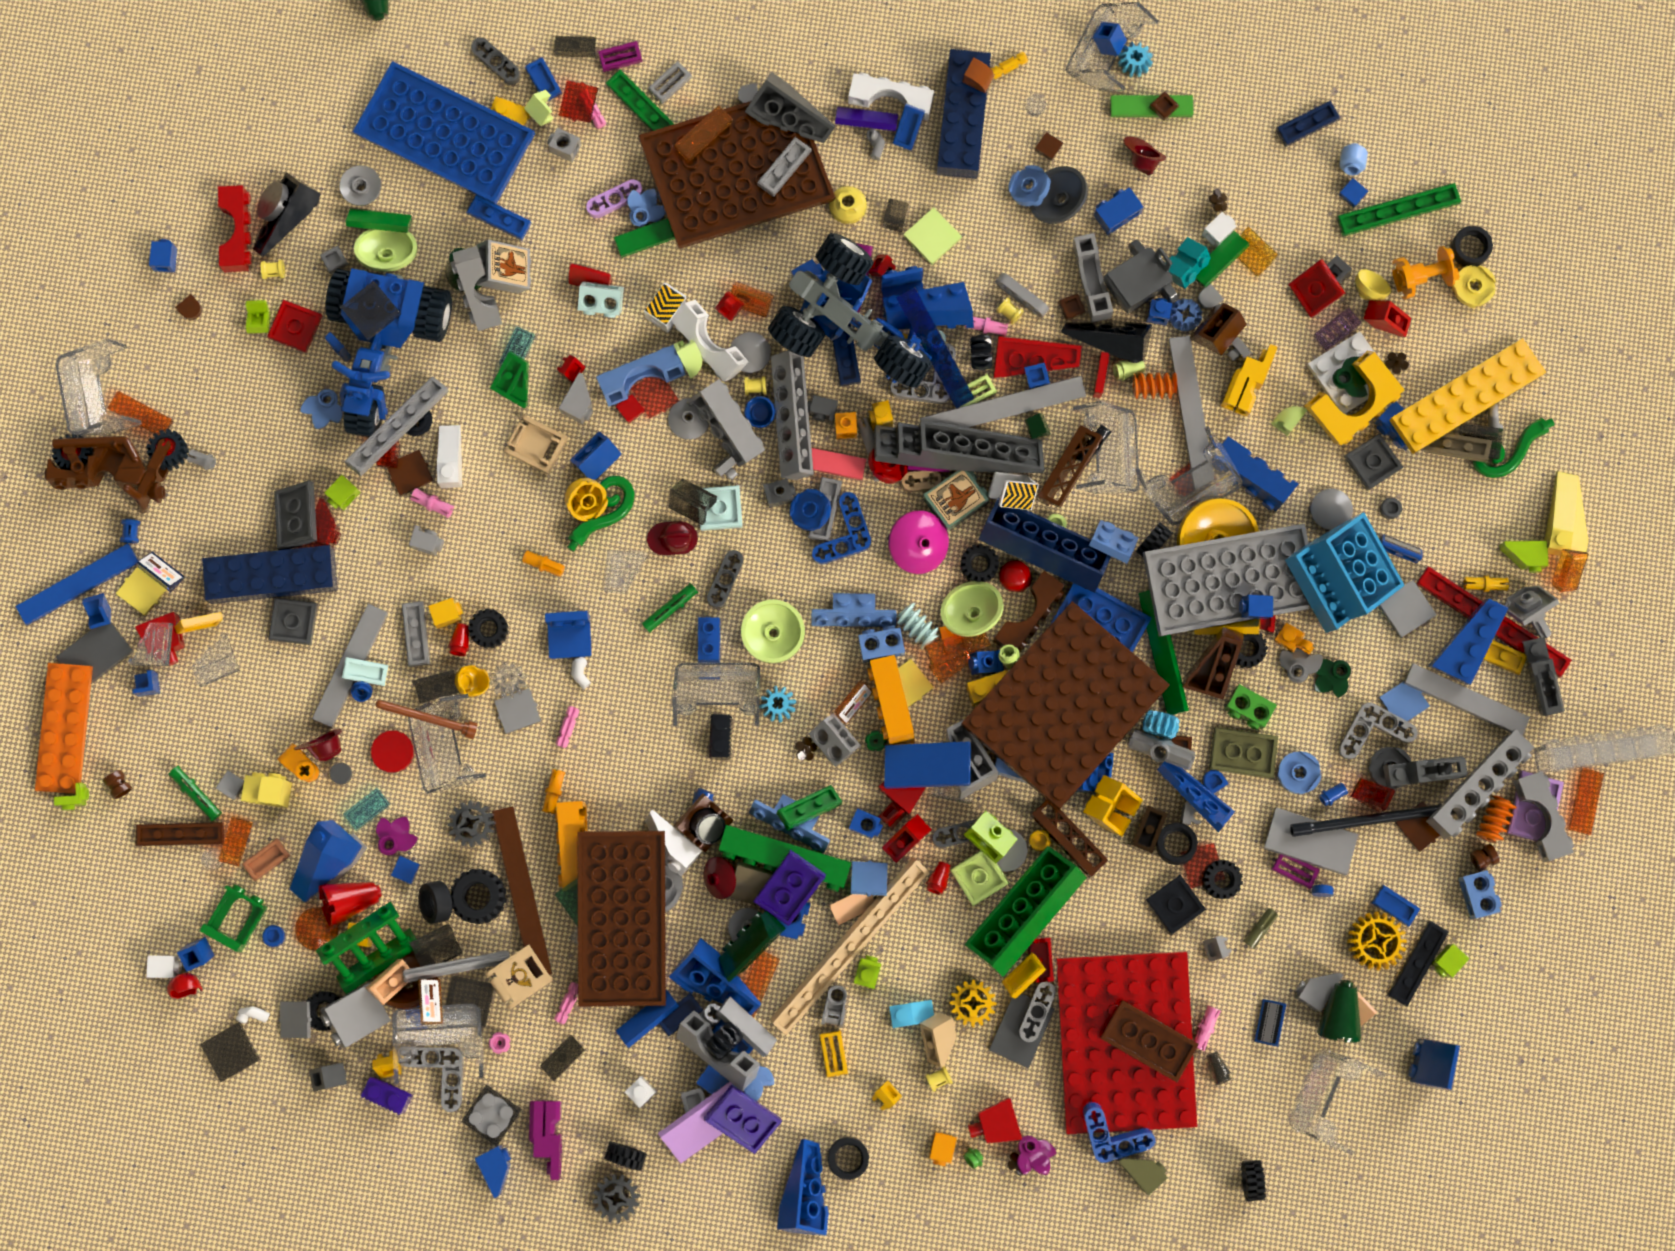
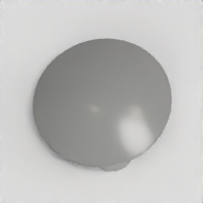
(755, 350)
(1331, 508)

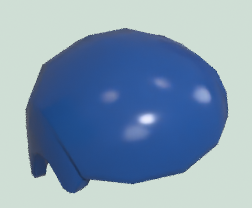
(760, 411)

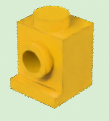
(881, 414)

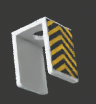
(664, 307)
(1014, 490)

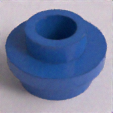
(359, 695)

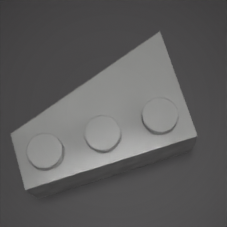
(982, 768)

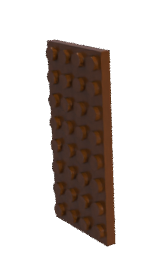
(621, 918)

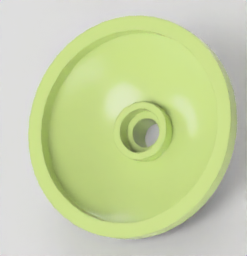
(385, 250)
(972, 600)
(771, 616)

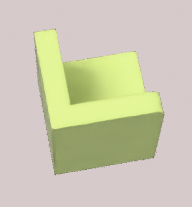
(538, 109)

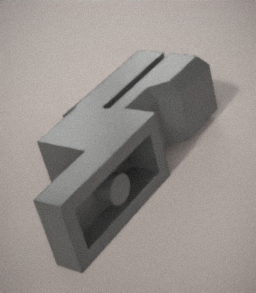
(1543, 677)
(1424, 771)

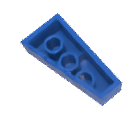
(945, 304)
(1469, 645)

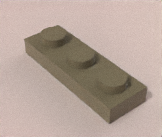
(1461, 447)

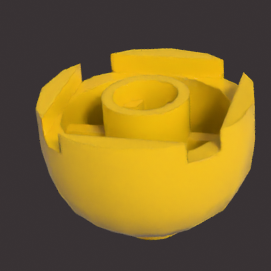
(583, 500)

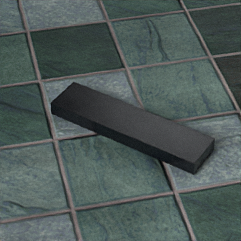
(1417, 963)

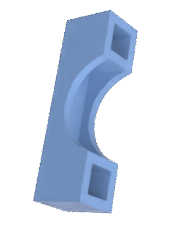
(660, 364)

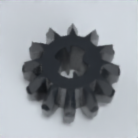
(981, 352)
(724, 1040)

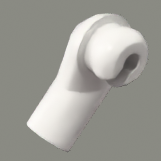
(577, 672)
(252, 1012)

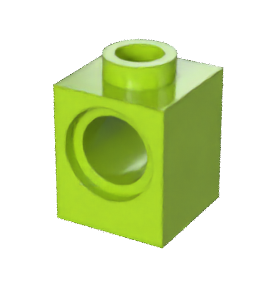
(341, 493)
(1449, 961)

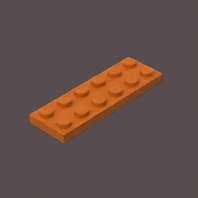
(63, 727)

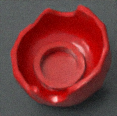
(1015, 576)
(183, 985)

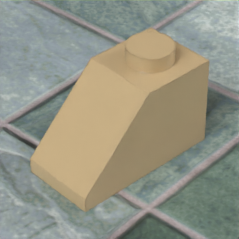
(938, 1038)

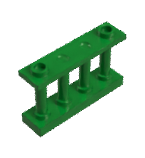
(375, 962)

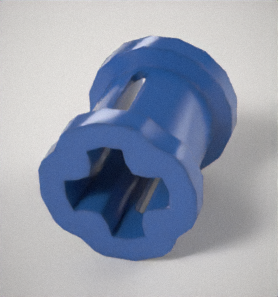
(127, 524)

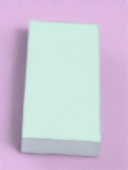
(364, 671)

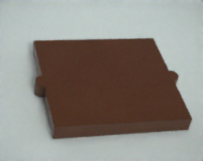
(411, 473)
(1418, 831)

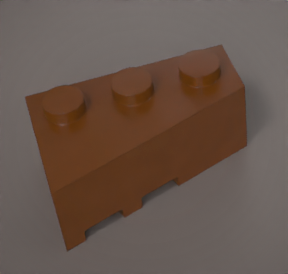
(1216, 664)

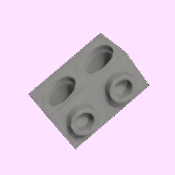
(835, 738)

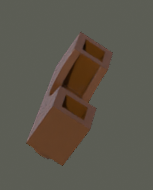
(1044, 591)

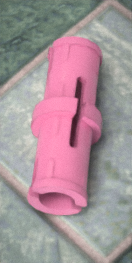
(987, 325)
(432, 503)
(1206, 1027)

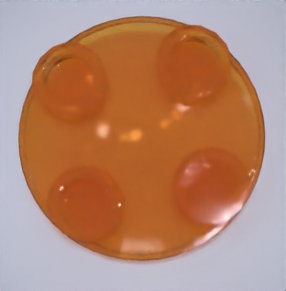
(313, 929)

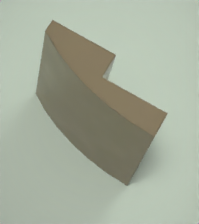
(749, 882)

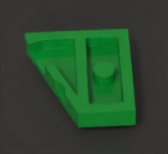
(513, 380)

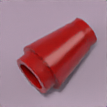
(460, 640)
(939, 878)

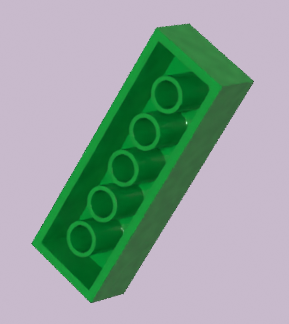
(769, 852)
(1025, 911)

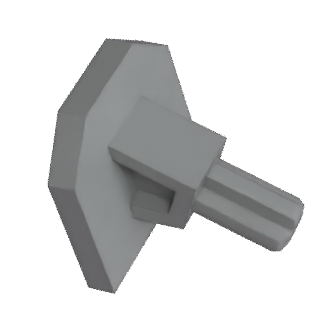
(1530, 605)

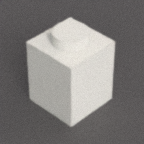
(1219, 229)
(163, 966)
(640, 1091)

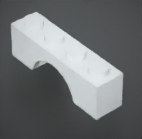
(867, 89)
(692, 323)

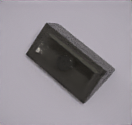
(575, 46)
(562, 1058)

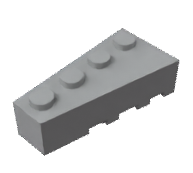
(727, 422)

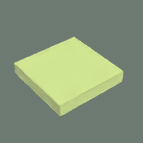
(932, 236)
(979, 877)

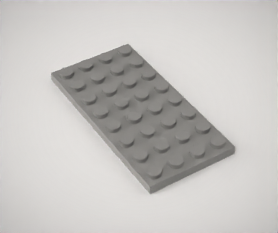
(1205, 580)

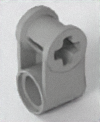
(834, 1008)

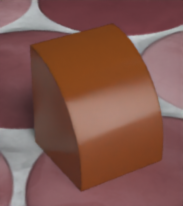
(978, 75)

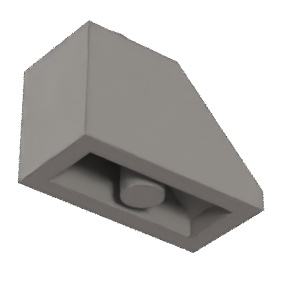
(577, 401)
(1317, 990)

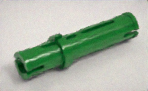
(689, 591)
(177, 775)

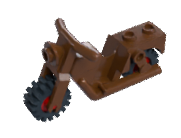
(85, 466)

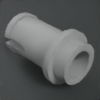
(206, 461)

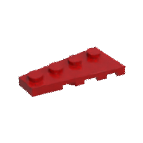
(1016, 354)

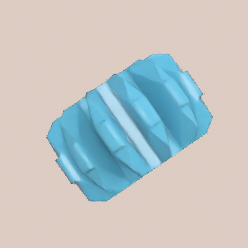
(1139, 54)
(769, 705)
(1160, 724)

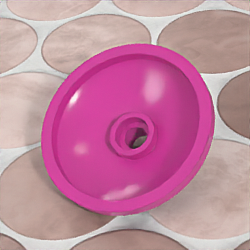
(907, 538)

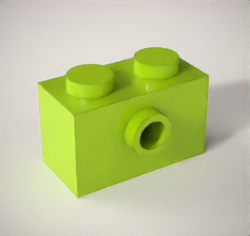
(990, 836)

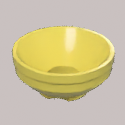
(850, 214)
(1372, 285)

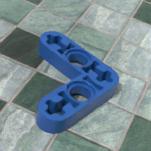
(850, 540)
(1106, 1141)

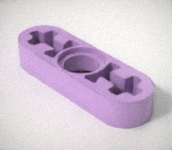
(598, 200)

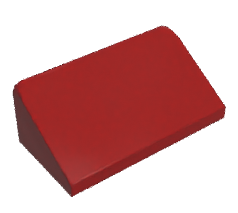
(581, 274)

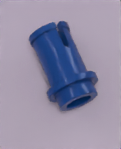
(1333, 794)

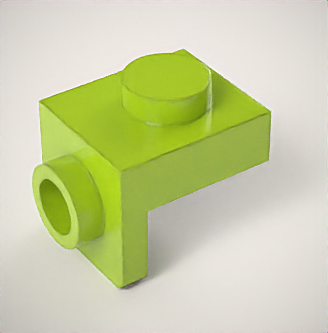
(257, 316)
(69, 802)

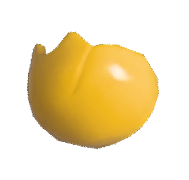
(472, 681)

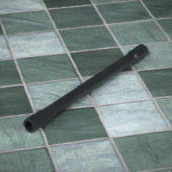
(1308, 828)

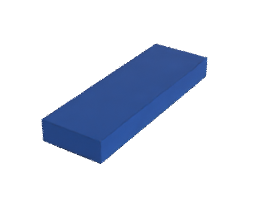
(499, 217)
(645, 1020)

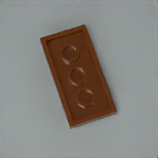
(1149, 1040)

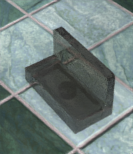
(1487, 433)
(691, 501)
(436, 686)
(436, 947)

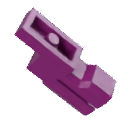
(543, 1134)

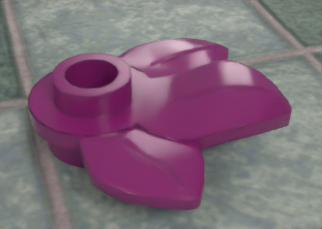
(397, 833)
(1037, 1157)

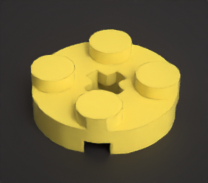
(1486, 286)

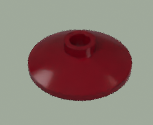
(719, 877)

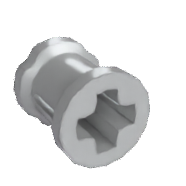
(712, 1010)

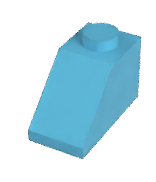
(910, 1013)

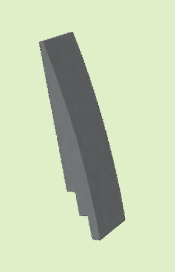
(957, 448)

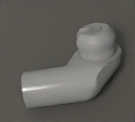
(877, 142)
(1493, 417)

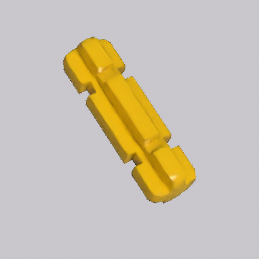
(1009, 65)

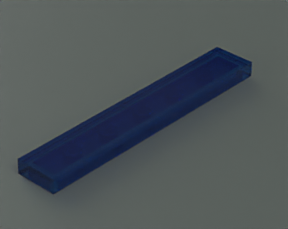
(936, 347)

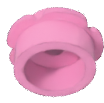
(493, 1043)

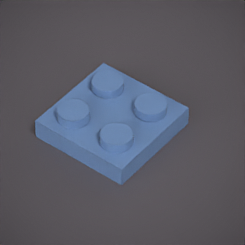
(1114, 541)

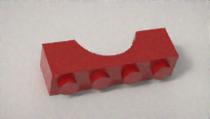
(235, 254)

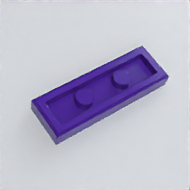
(866, 118)

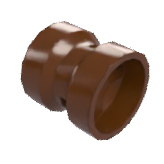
(117, 784)
(1484, 857)

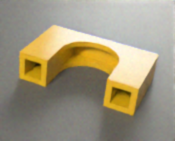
(1382, 390)

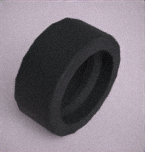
(1479, 233)
(1179, 827)
(435, 902)
(864, 1158)

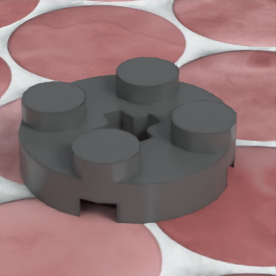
(1382, 757)

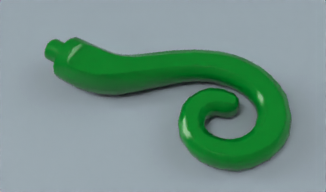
(1531, 432)
(583, 530)

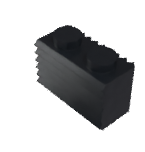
(720, 737)

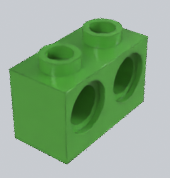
(1252, 702)

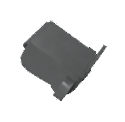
(1141, 278)

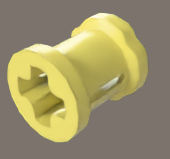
(273, 269)
(1010, 311)
(755, 385)
(939, 1078)

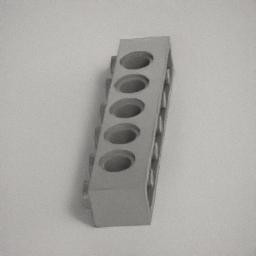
(792, 415)
(1442, 820)

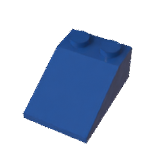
(1434, 1064)

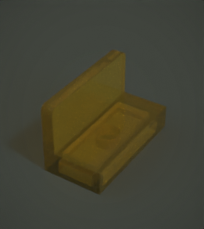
(1258, 254)

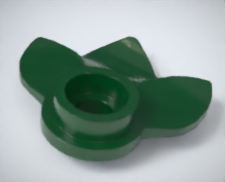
(1354, 382)
(1330, 680)

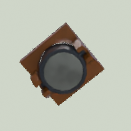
(705, 823)

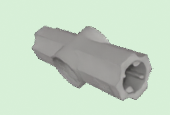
(1150, 745)

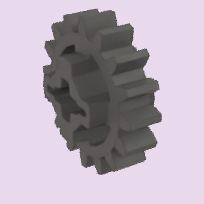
(467, 815)
(619, 1188)

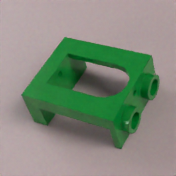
(230, 896)

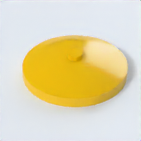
(1215, 520)

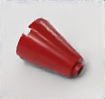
(347, 900)

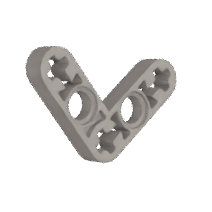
(931, 388)
(1368, 724)
(447, 1068)

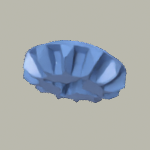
(1190, 322)

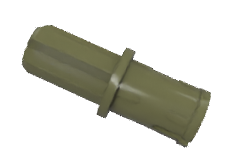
(1261, 928)

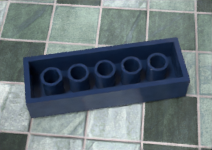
(962, 119)
(1045, 545)
(270, 574)

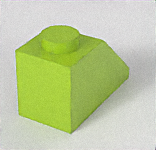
(1527, 554)

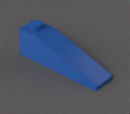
(323, 857)
(702, 973)
(802, 1201)

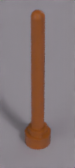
(468, 728)

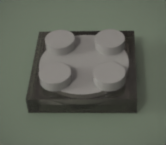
(491, 1115)

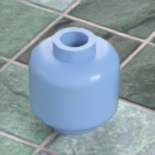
(1353, 159)

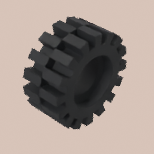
(1155, 539)
(988, 554)
(479, 619)
(1259, 654)
(1231, 870)
(315, 1001)
(625, 1156)
(1253, 1180)

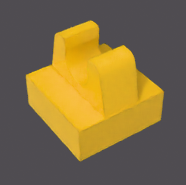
(384, 1065)
(888, 1095)

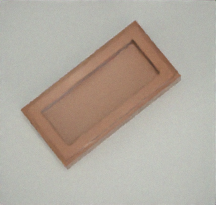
(266, 859)

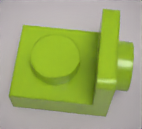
(867, 972)

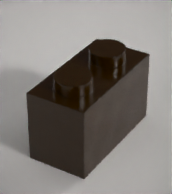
(1148, 830)

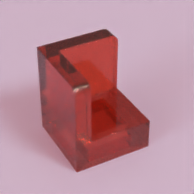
(390, 458)

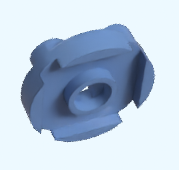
(1034, 195)
(1287, 775)

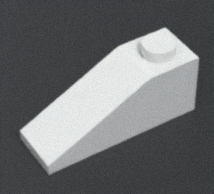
(449, 457)
(679, 851)

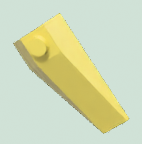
(1566, 517)

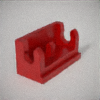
(1043, 951)

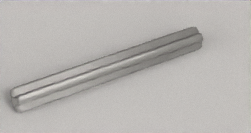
(455, 966)

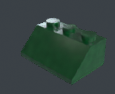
(750, 944)

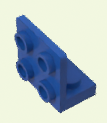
(900, 282)
(569, 634)

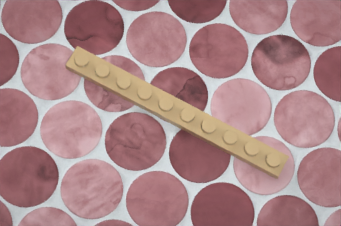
(849, 946)

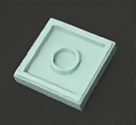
(726, 511)

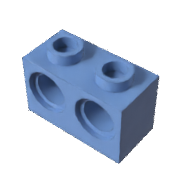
(882, 649)
(1474, 896)

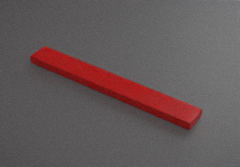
(1466, 604)

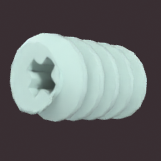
(917, 626)

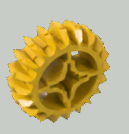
(1381, 950)

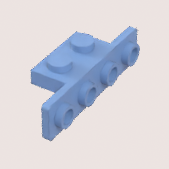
(853, 610)
(800, 833)

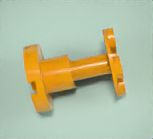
(1408, 277)

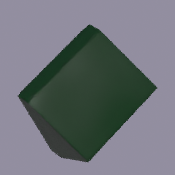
(1037, 426)

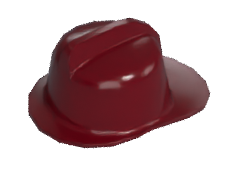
(1143, 155)
(672, 538)
(324, 746)

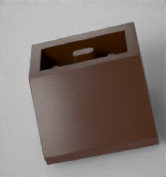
(1219, 328)

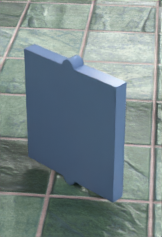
(1404, 701)
(869, 878)

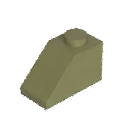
(1145, 1173)

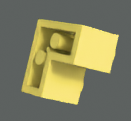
(266, 790)

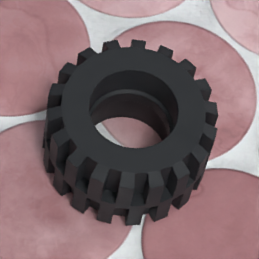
(460, 890)

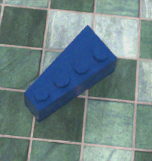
(1258, 478)

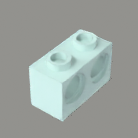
(600, 293)

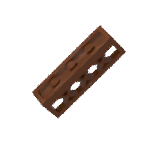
(1066, 463)
(1065, 844)

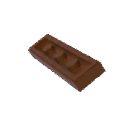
(180, 834)

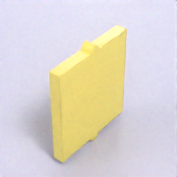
(141, 591)
(913, 682)

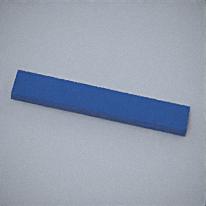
(77, 584)

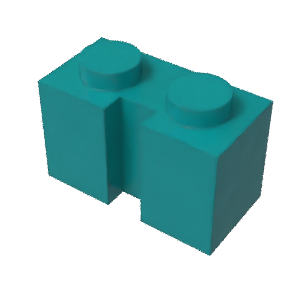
(1188, 262)

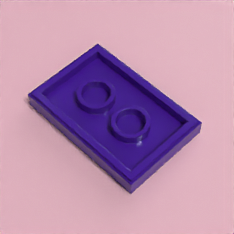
(789, 887)
(743, 1119)

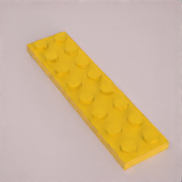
(1467, 396)

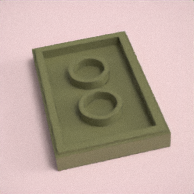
(1243, 753)

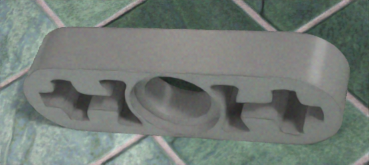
(1022, 295)
(1049, 999)

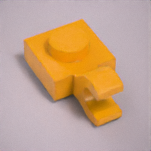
(1293, 638)

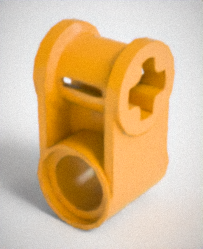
(296, 762)

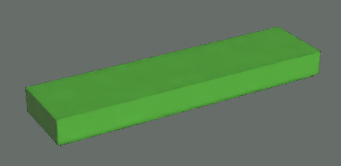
(1140, 105)

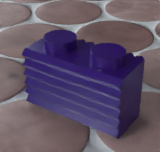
(386, 1095)

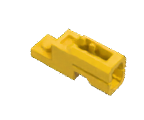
(1254, 375)

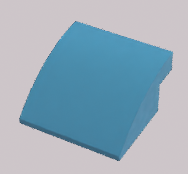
(1345, 573)

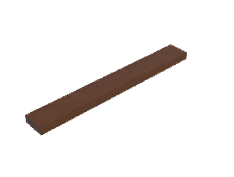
(521, 887)

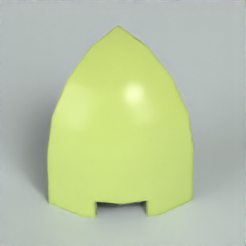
(689, 356)
(1288, 419)

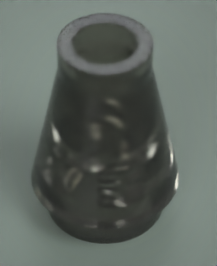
(1218, 1070)

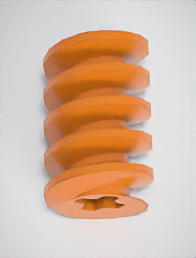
(1154, 386)
(1495, 819)

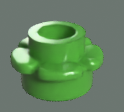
(973, 1158)

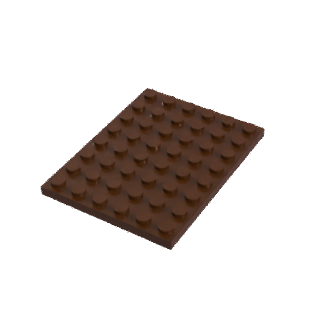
(719, 186)
(1065, 705)

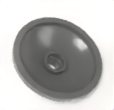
(1065, 185)

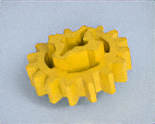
(972, 993)

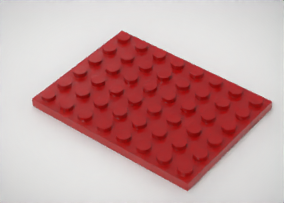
(1100, 1073)

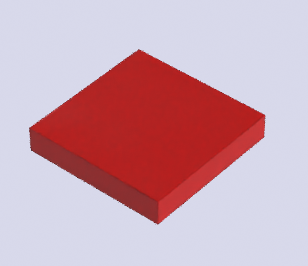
(1316, 288)
(294, 326)

